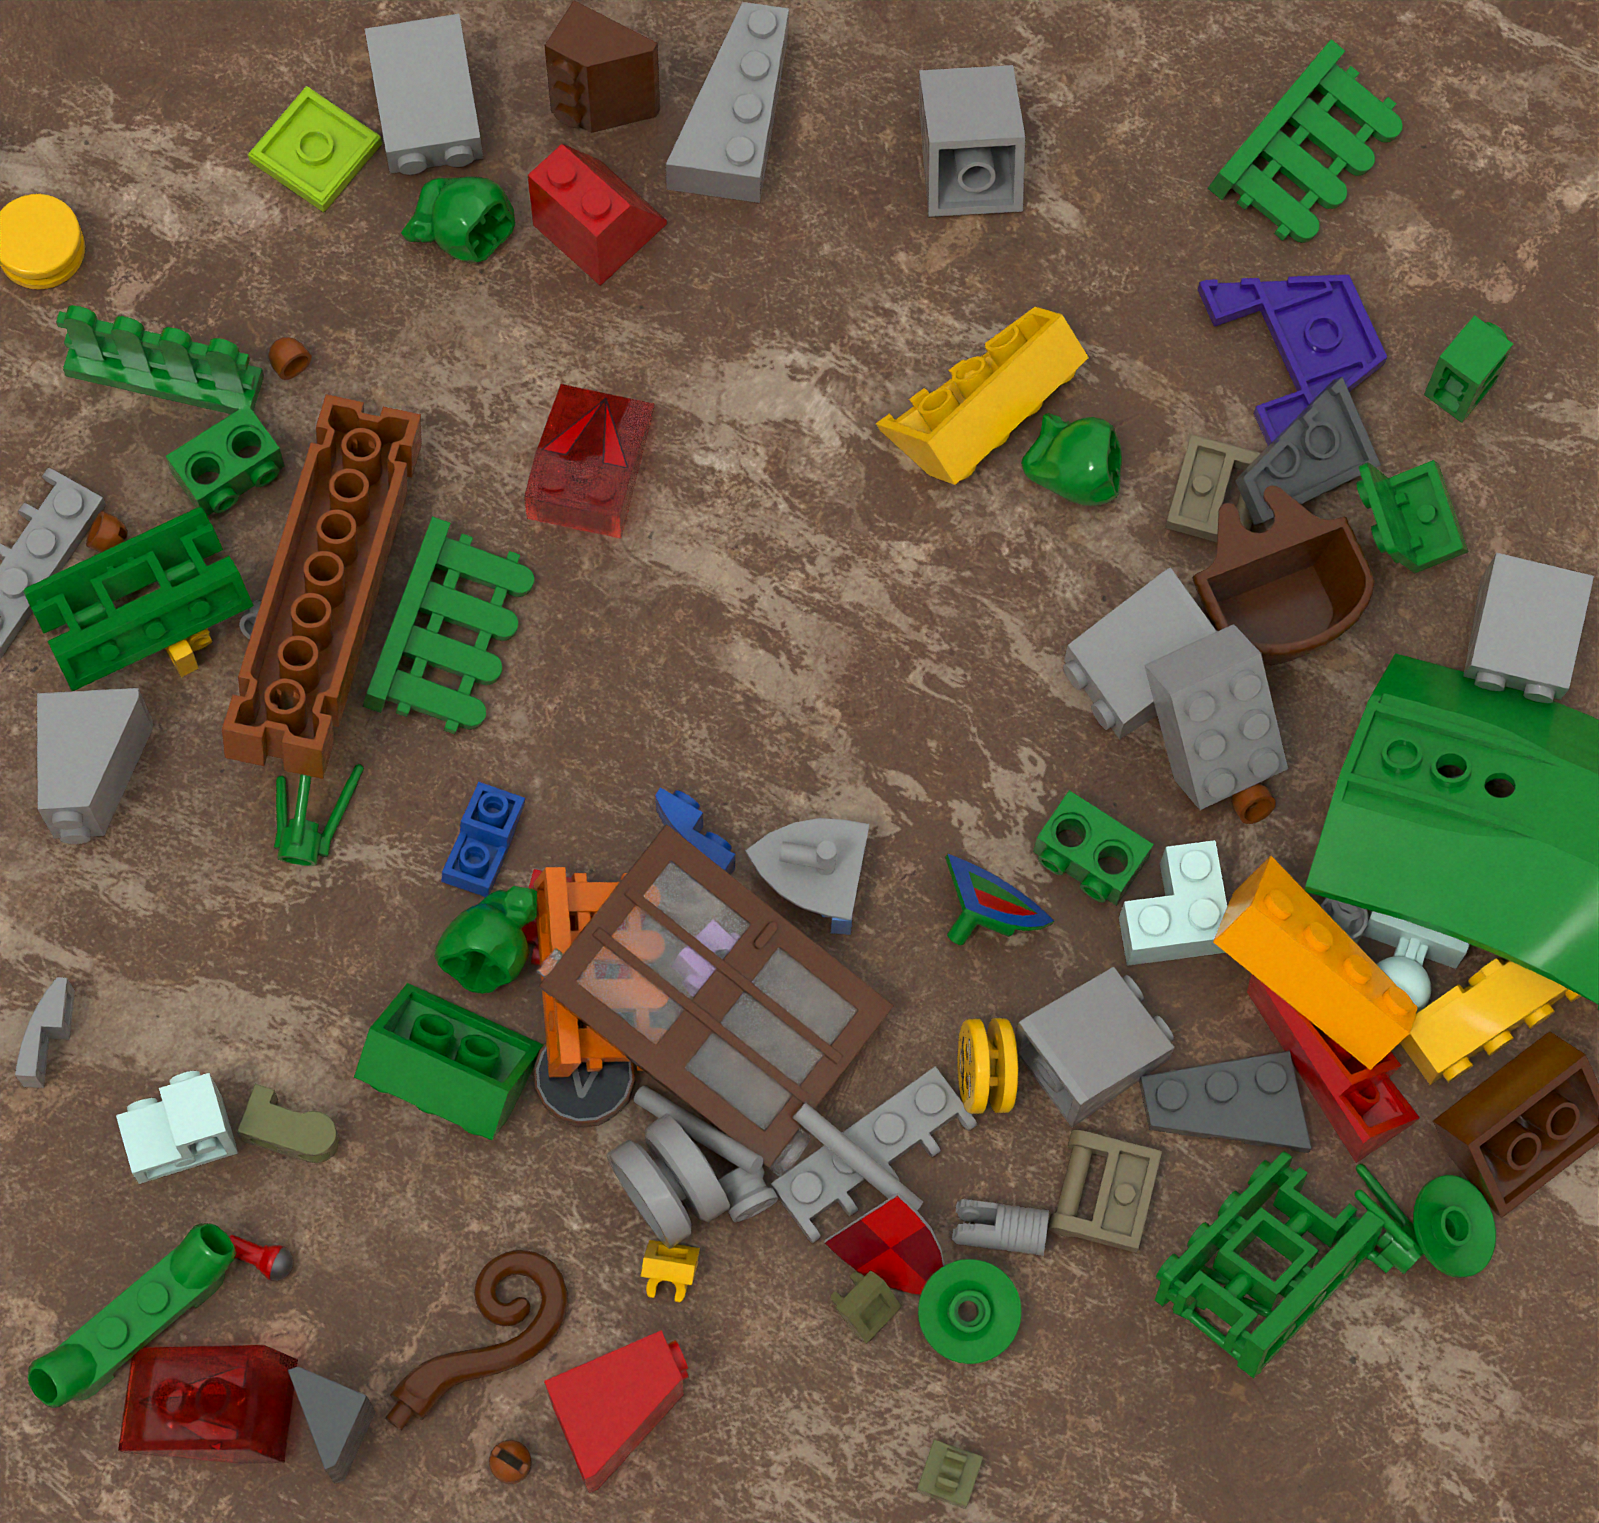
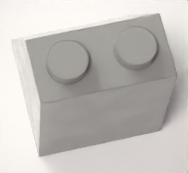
(424, 94)
(972, 140)
(1527, 627)
(1114, 651)
(87, 757)
(1093, 1044)

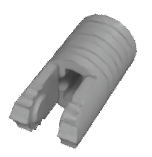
(1001, 1227)

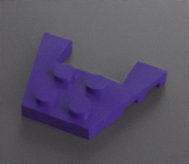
(1316, 329)

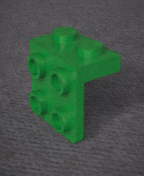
(1412, 515)

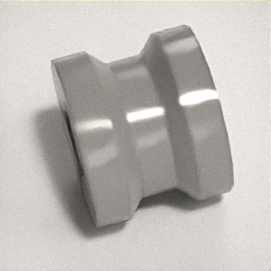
(747, 1193)

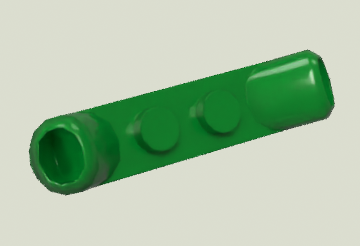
(134, 1318)

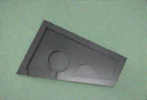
(1311, 454)
(1231, 1100)

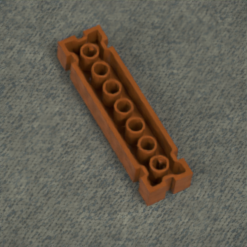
(322, 587)

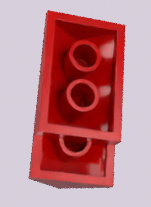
(1357, 1101)

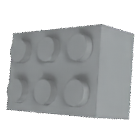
(1216, 716)

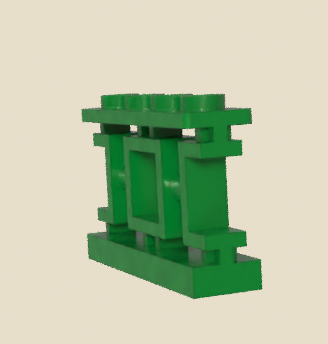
(112, 638)
(1300, 1285)

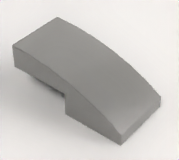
(49, 1021)

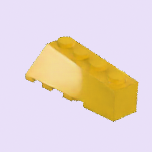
(987, 396)
(1479, 1018)

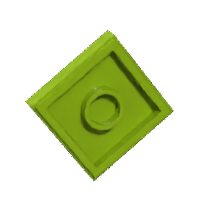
(315, 149)

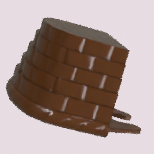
(1288, 584)

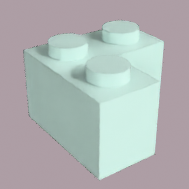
(1188, 914)
(179, 1131)

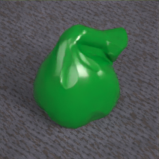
(463, 217)
(1076, 460)
(487, 942)

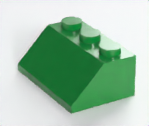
(447, 1061)

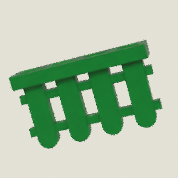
(1294, 162)
(158, 364)
(439, 651)

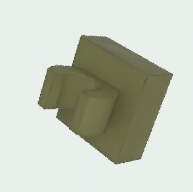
(866, 1305)
(949, 1474)

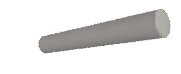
(700, 1130)
(853, 1155)

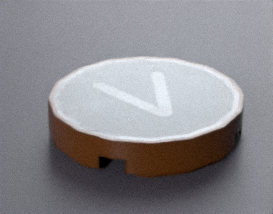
(584, 1096)

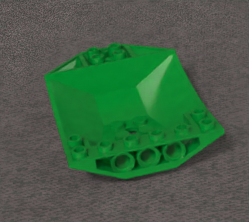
(1447, 853)

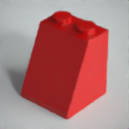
(590, 212)
(616, 1402)

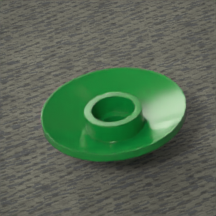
(1454, 1226)
(996, 1314)

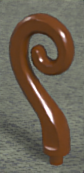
(434, 1377)

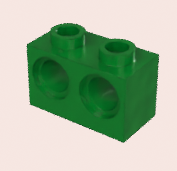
(1468, 368)
(217, 452)
(1100, 838)

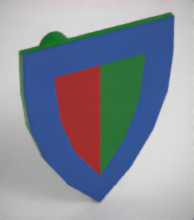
(990, 903)

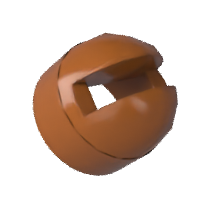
(288, 357)
(106, 532)
(1253, 803)
(504, 1471)

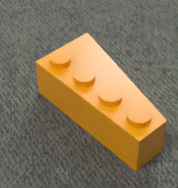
(1314, 964)

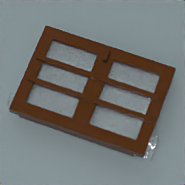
(715, 997)

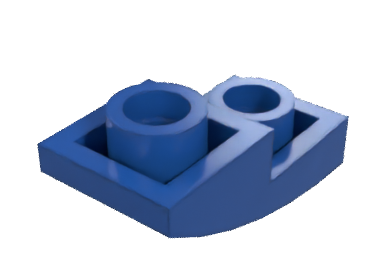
(683, 816)
(483, 839)

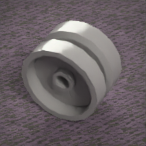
(673, 1177)

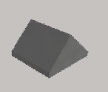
(335, 1418)

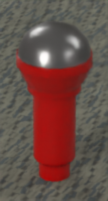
(272, 1261)

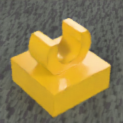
(182, 651)
(671, 1265)

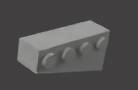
(733, 117)

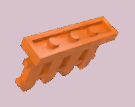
(555, 903)

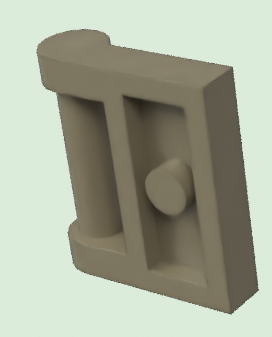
(1204, 485)
(1122, 1193)

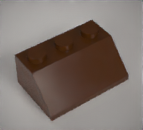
(600, 72)
(1524, 1122)

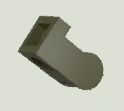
(288, 1132)

